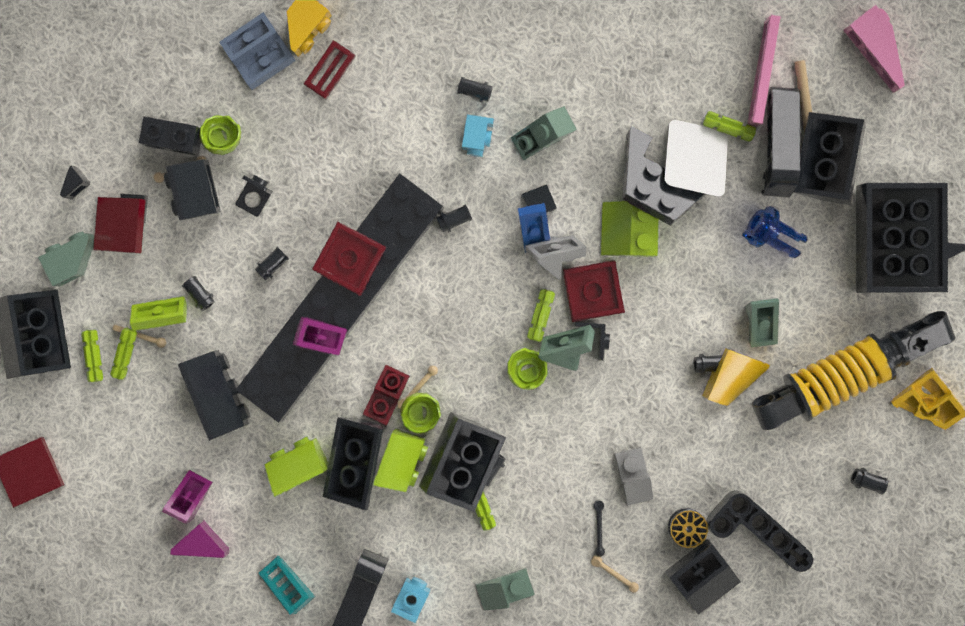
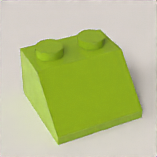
(628, 231)
(400, 460)
(295, 466)

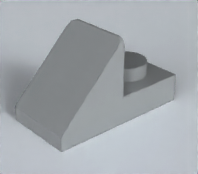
(553, 252)
(634, 476)

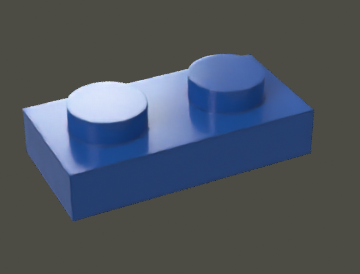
(533, 224)

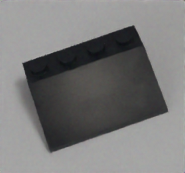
(901, 237)

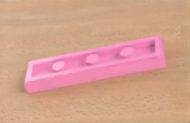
(763, 71)

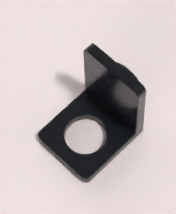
(256, 185)
(604, 339)

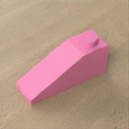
(876, 41)

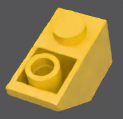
(304, 23)

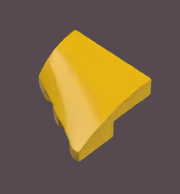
(733, 377)
(938, 407)

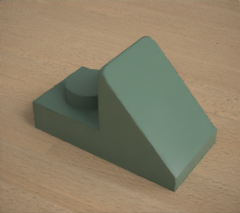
(763, 322)
(567, 346)
(504, 590)

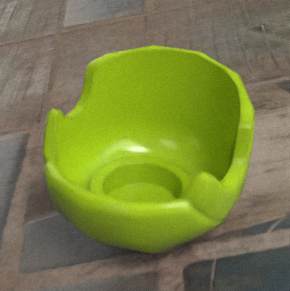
(213, 138)
(528, 378)
(412, 412)

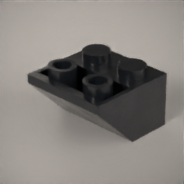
(192, 189)
(702, 576)

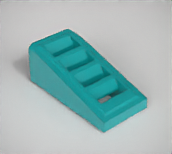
(300, 587)

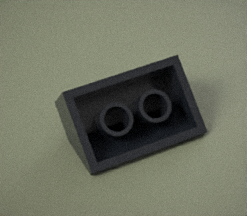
(830, 157)
(32, 334)
(214, 394)
(353, 462)
(462, 462)

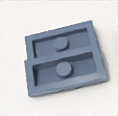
(257, 51)

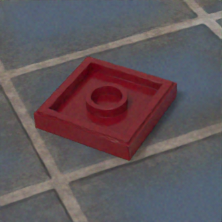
(119, 224)
(349, 258)
(593, 291)
(29, 472)

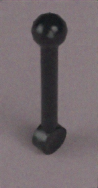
(599, 506)

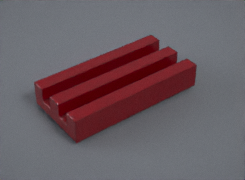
(342, 50)

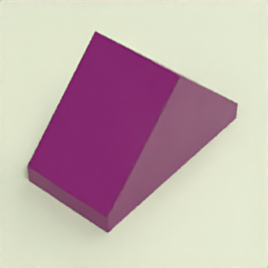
(319, 336)
(187, 497)
(201, 543)

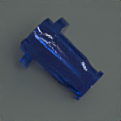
(766, 228)

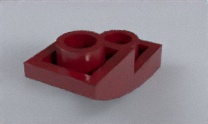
(386, 395)

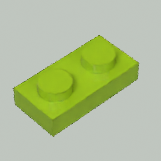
(158, 313)

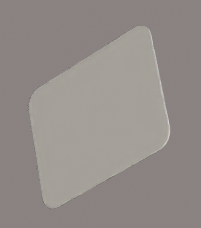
(696, 158)

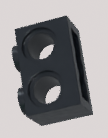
(170, 136)

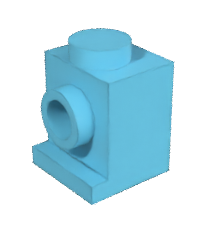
(477, 135)
(407, 610)

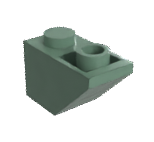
(543, 132)
(69, 260)

